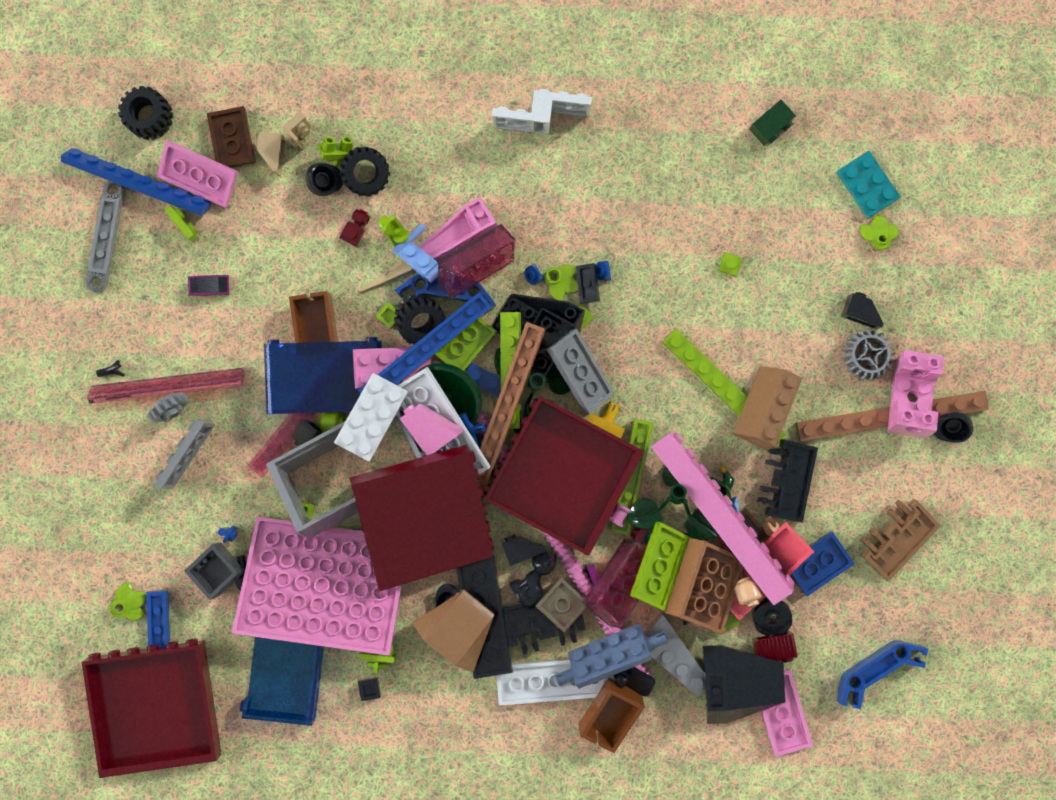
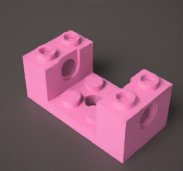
(916, 375)

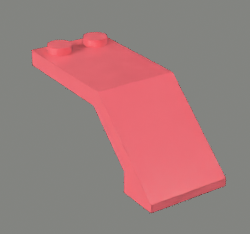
(789, 551)

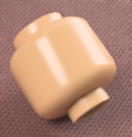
(748, 592)

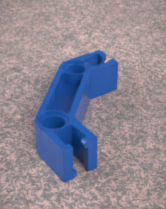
(435, 290)
(875, 668)

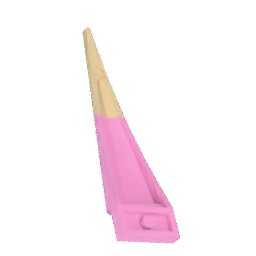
(465, 225)

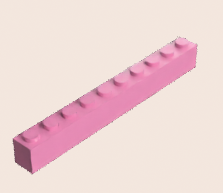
(723, 517)

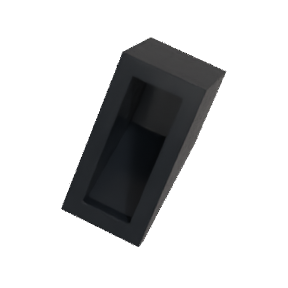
(862, 311)
(305, 431)
(521, 548)

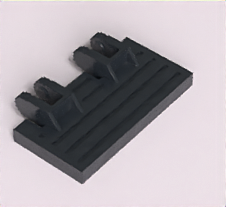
(793, 480)
(528, 620)

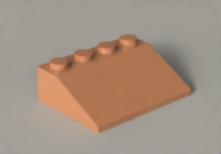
(705, 586)

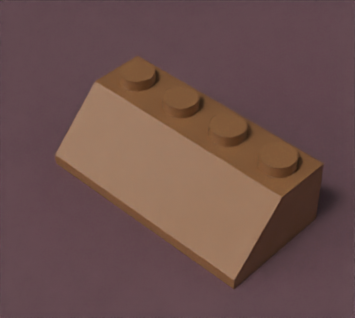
(767, 407)

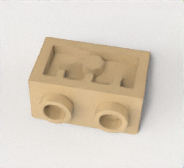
(297, 128)

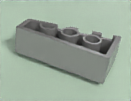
(675, 656)

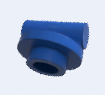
(603, 271)
(533, 274)
(229, 533)

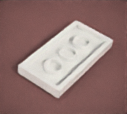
(371, 417)

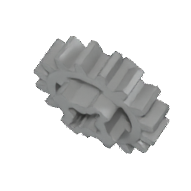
(168, 407)

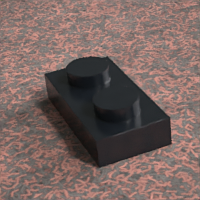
(587, 283)

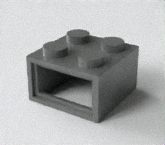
(214, 570)

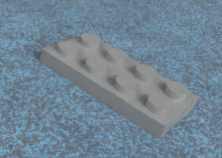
(580, 371)
(184, 455)

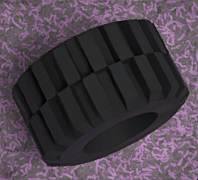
(135, 102)
(379, 179)
(412, 308)

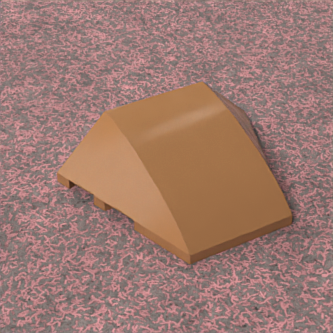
(457, 629)

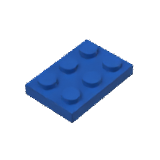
(823, 565)

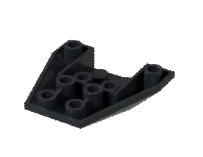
(554, 315)
(740, 683)

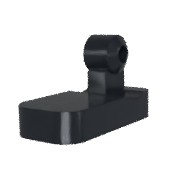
(635, 680)

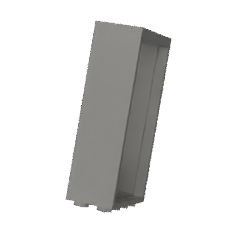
(304, 454)

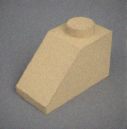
(271, 148)

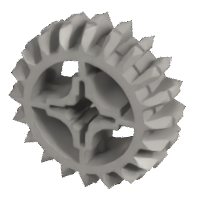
(866, 347)

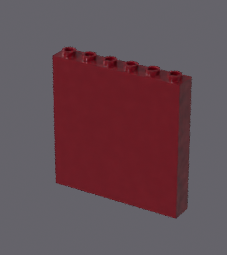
(563, 475)
(423, 516)
(151, 708)

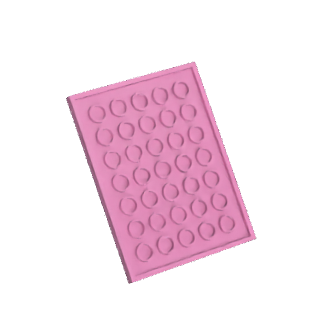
(314, 590)

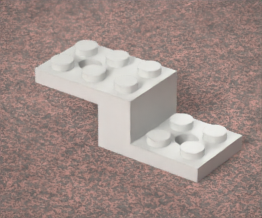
(543, 105)

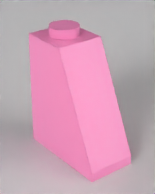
(429, 428)

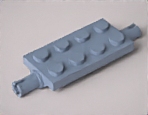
(610, 656)

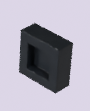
(369, 689)

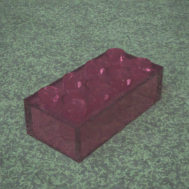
(476, 260)
(611, 592)

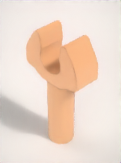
(771, 525)

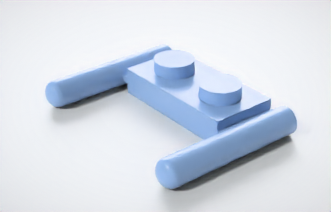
(416, 257)

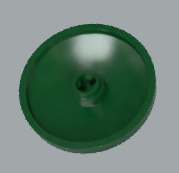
(458, 388)

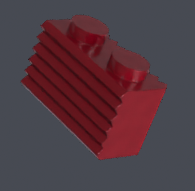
(776, 647)

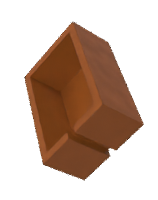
(313, 318)
(611, 715)

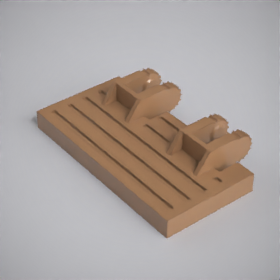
(902, 539)

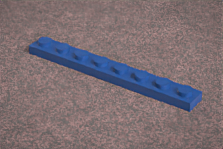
(136, 181)
(435, 340)

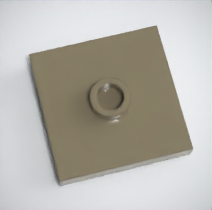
(562, 605)

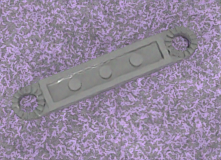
(104, 237)

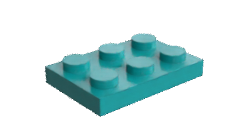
(868, 184)

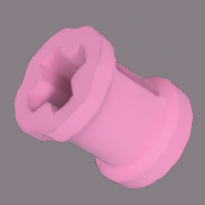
(619, 514)

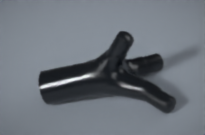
(113, 369)

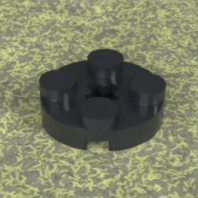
(767, 627)

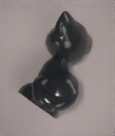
(529, 589)

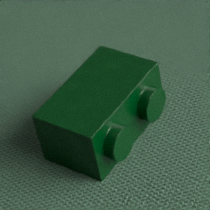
(772, 122)

